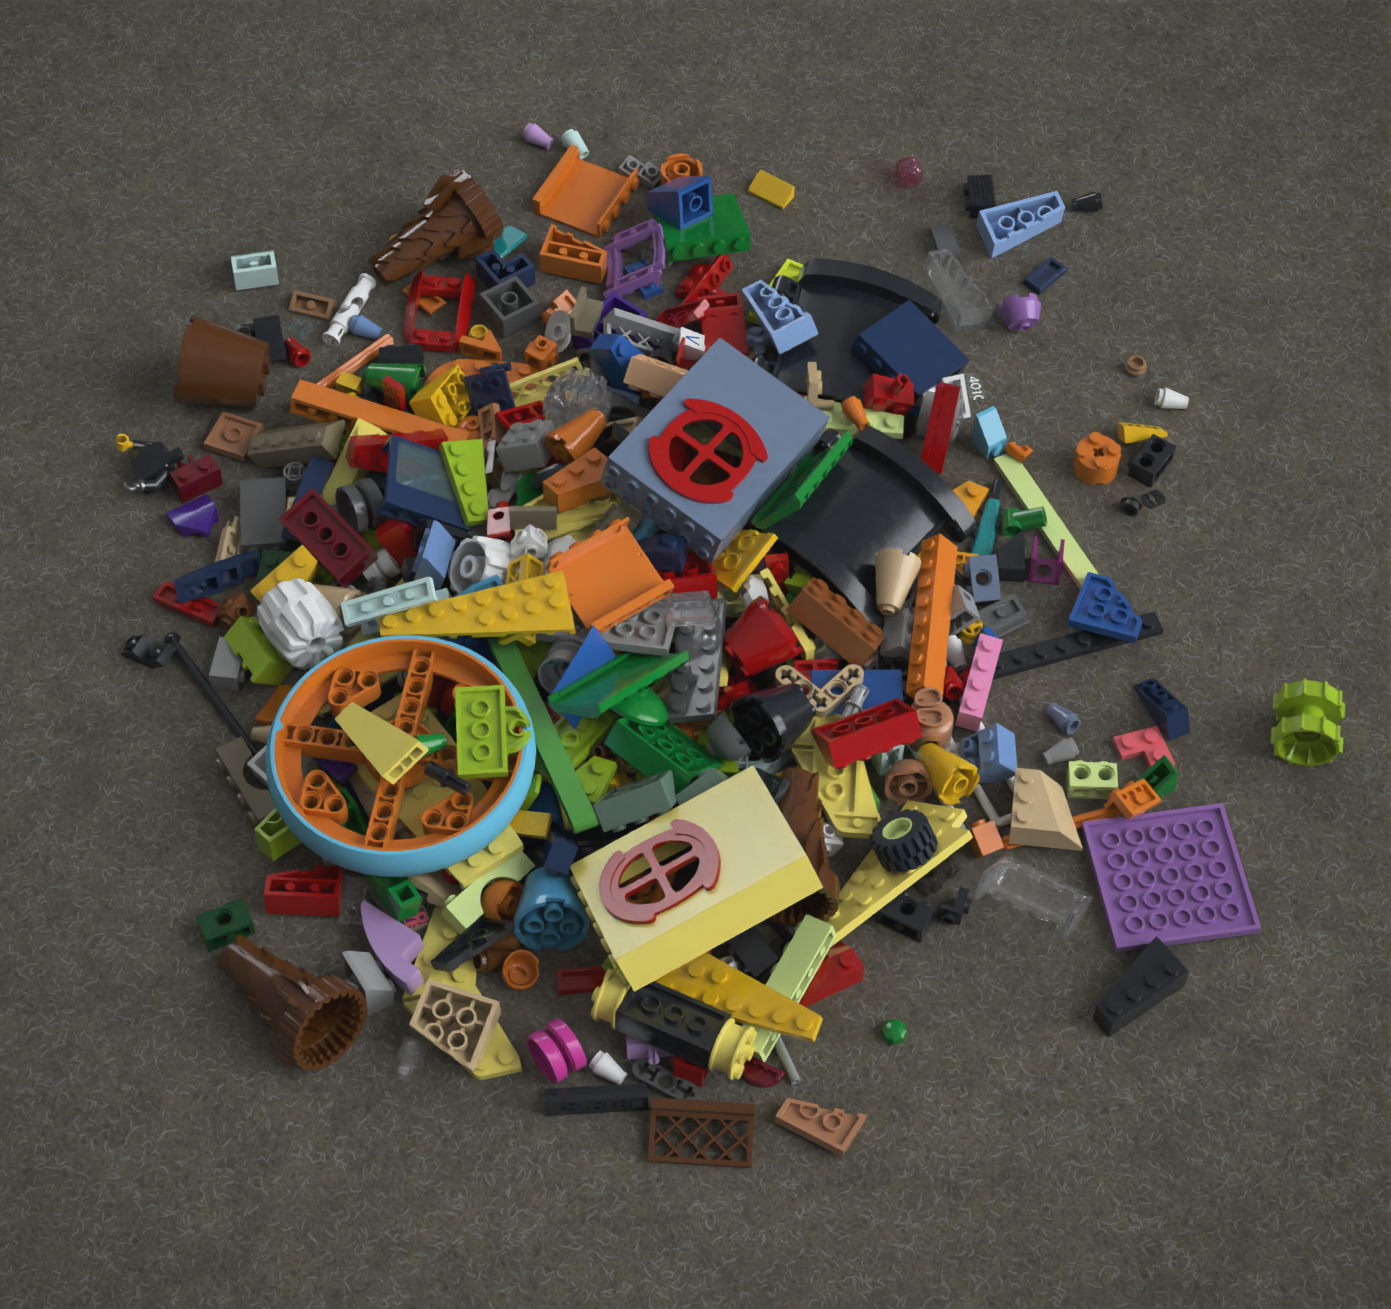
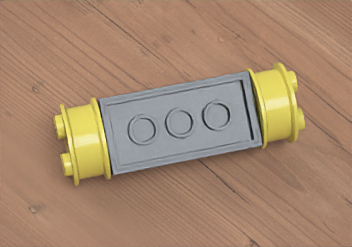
(675, 1024)

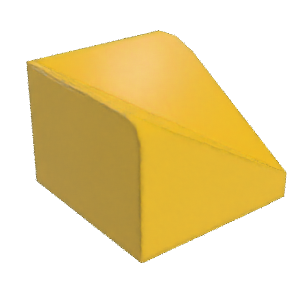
(349, 383)

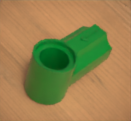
(1017, 521)

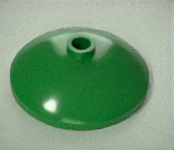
(643, 708)

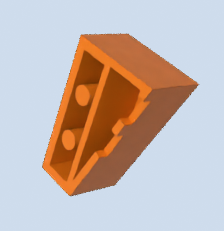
(572, 258)

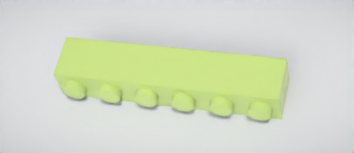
(795, 971)

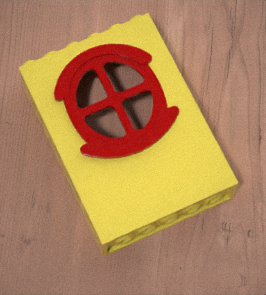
(744, 875)

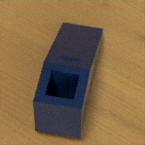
(1164, 709)

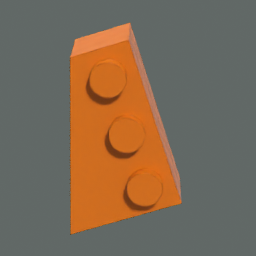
(576, 482)

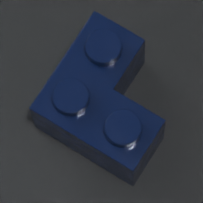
(494, 270)

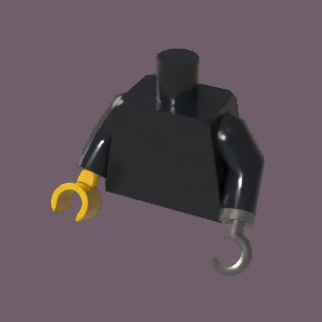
(149, 463)

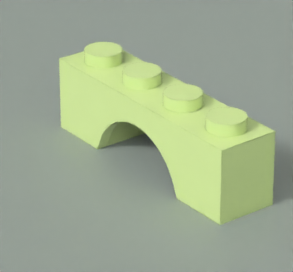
(466, 908)

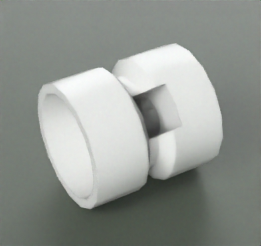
(383, 566)

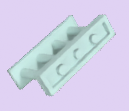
(368, 608)

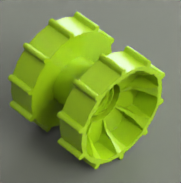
(1308, 723)

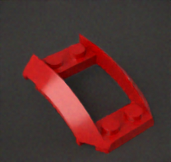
(441, 287)

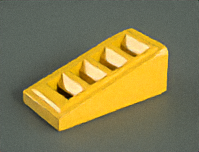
(1135, 432)

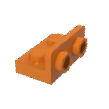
(1133, 799)

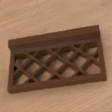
(696, 1111)

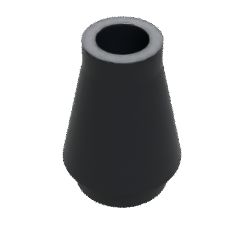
(1089, 202)

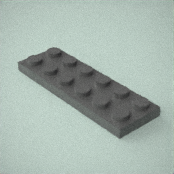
(697, 682)

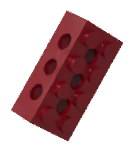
(327, 524)

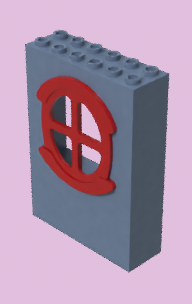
(743, 406)

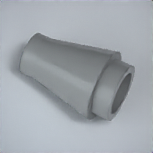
(1062, 751)

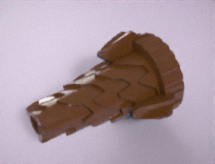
(453, 218)
(803, 814)
(309, 1015)

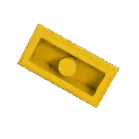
(771, 189)

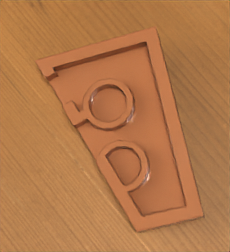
(822, 1126)

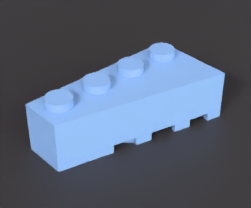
(1018, 221)
(780, 319)

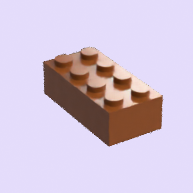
(836, 622)

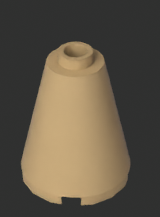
(894, 578)
(335, 596)

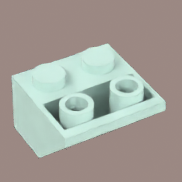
(254, 270)

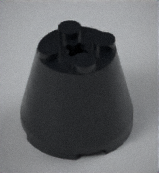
(772, 719)

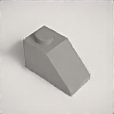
(226, 668)

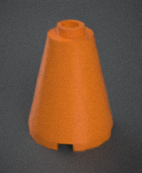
(576, 436)

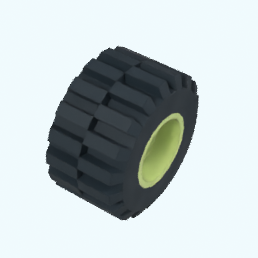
(903, 841)

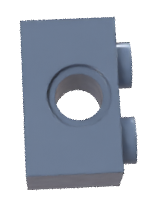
(987, 567)

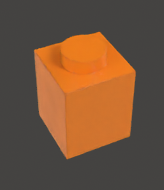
(985, 838)

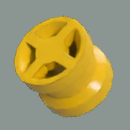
(974, 628)

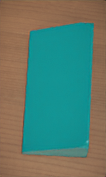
(509, 240)

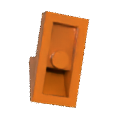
(481, 350)

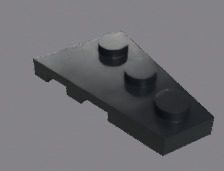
(471, 942)

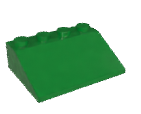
(659, 750)

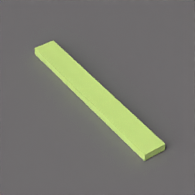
(1031, 497)

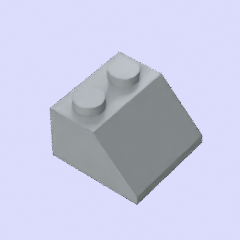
(369, 976)

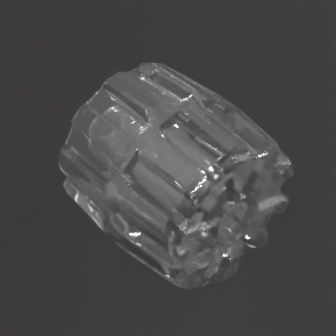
(575, 394)

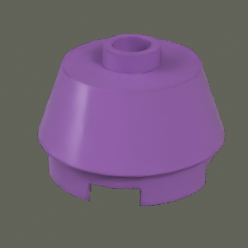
(1020, 312)

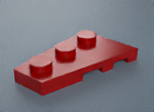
(683, 314)

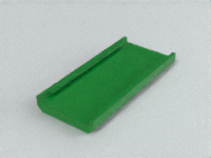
(799, 486)
(613, 682)

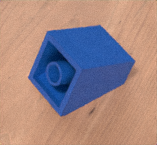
(682, 200)

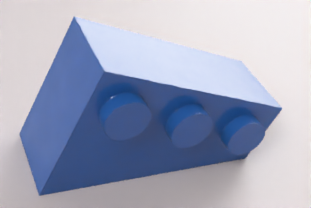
(613, 355)

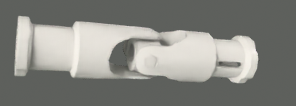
(351, 306)

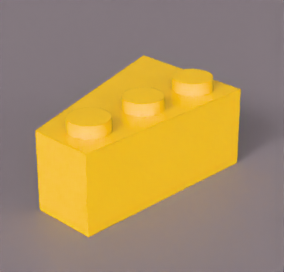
(298, 565)

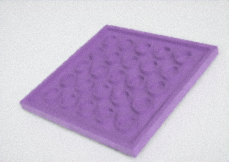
(1170, 877)

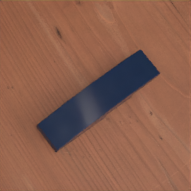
(314, 477)
(215, 576)

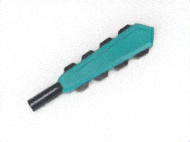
(986, 533)

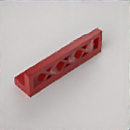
(940, 425)

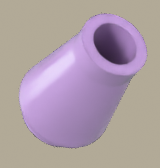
(535, 135)

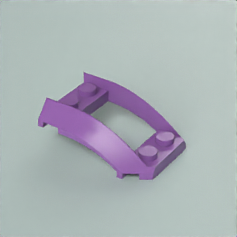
(643, 277)

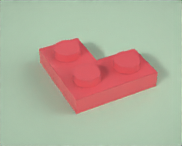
(1142, 742)

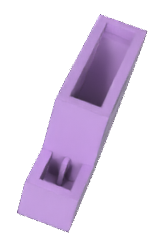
(393, 946)

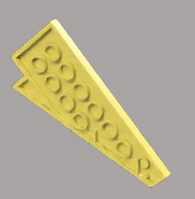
(874, 887)

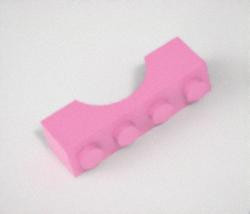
(978, 682)

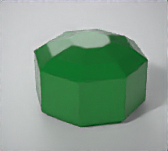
(893, 1032)

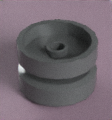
(359, 503)

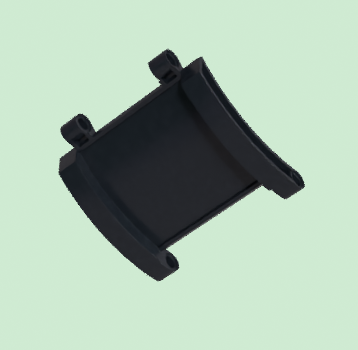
(842, 303)
(866, 503)

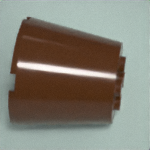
(221, 366)

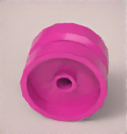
(556, 1051)

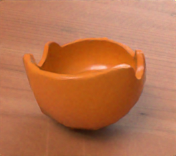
(520, 970)

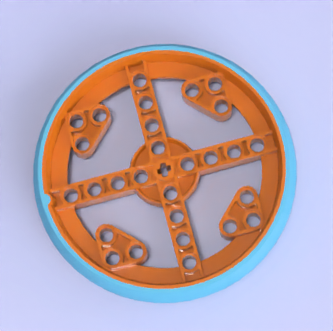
(321, 827)

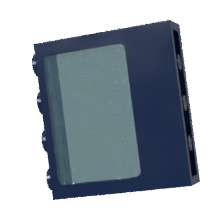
(418, 486)

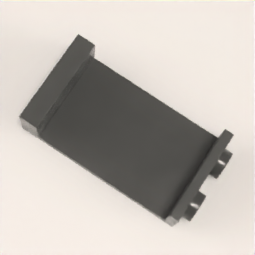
(260, 509)

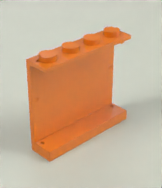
(583, 194)
(609, 577)

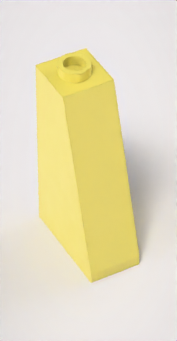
(383, 744)

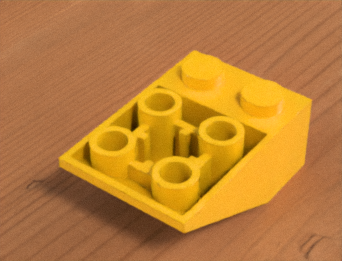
(443, 399)

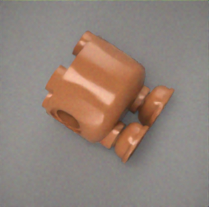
(934, 718)

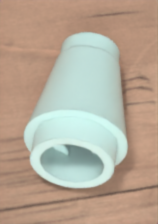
(572, 137)

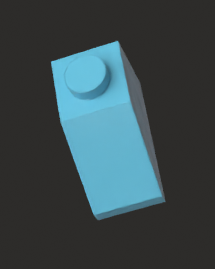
(989, 433)

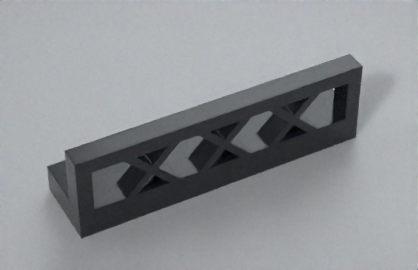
(596, 1099)

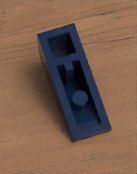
(665, 551)
(559, 853)

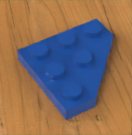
(1104, 610)

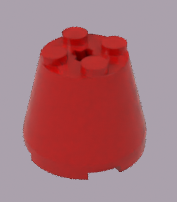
(760, 639)

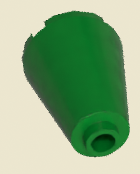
(406, 374)

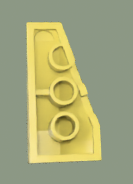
(342, 472)

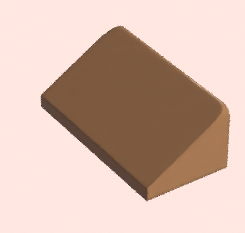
(312, 305)

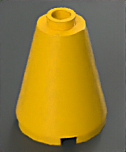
(948, 773)

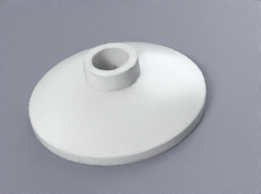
(559, 329)

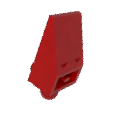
(724, 320)

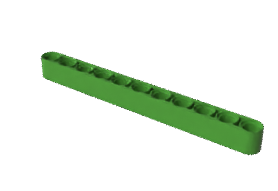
(548, 743)

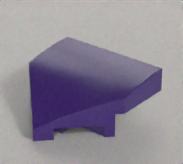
(195, 517)

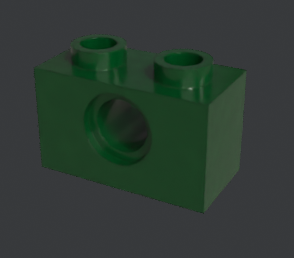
(219, 935)

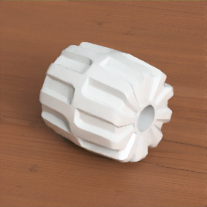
(478, 560)
(300, 622)

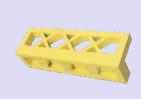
(526, 396)

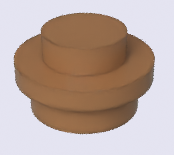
(1135, 366)

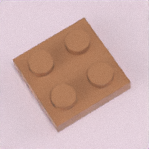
(232, 436)

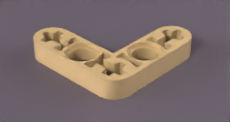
(824, 694)

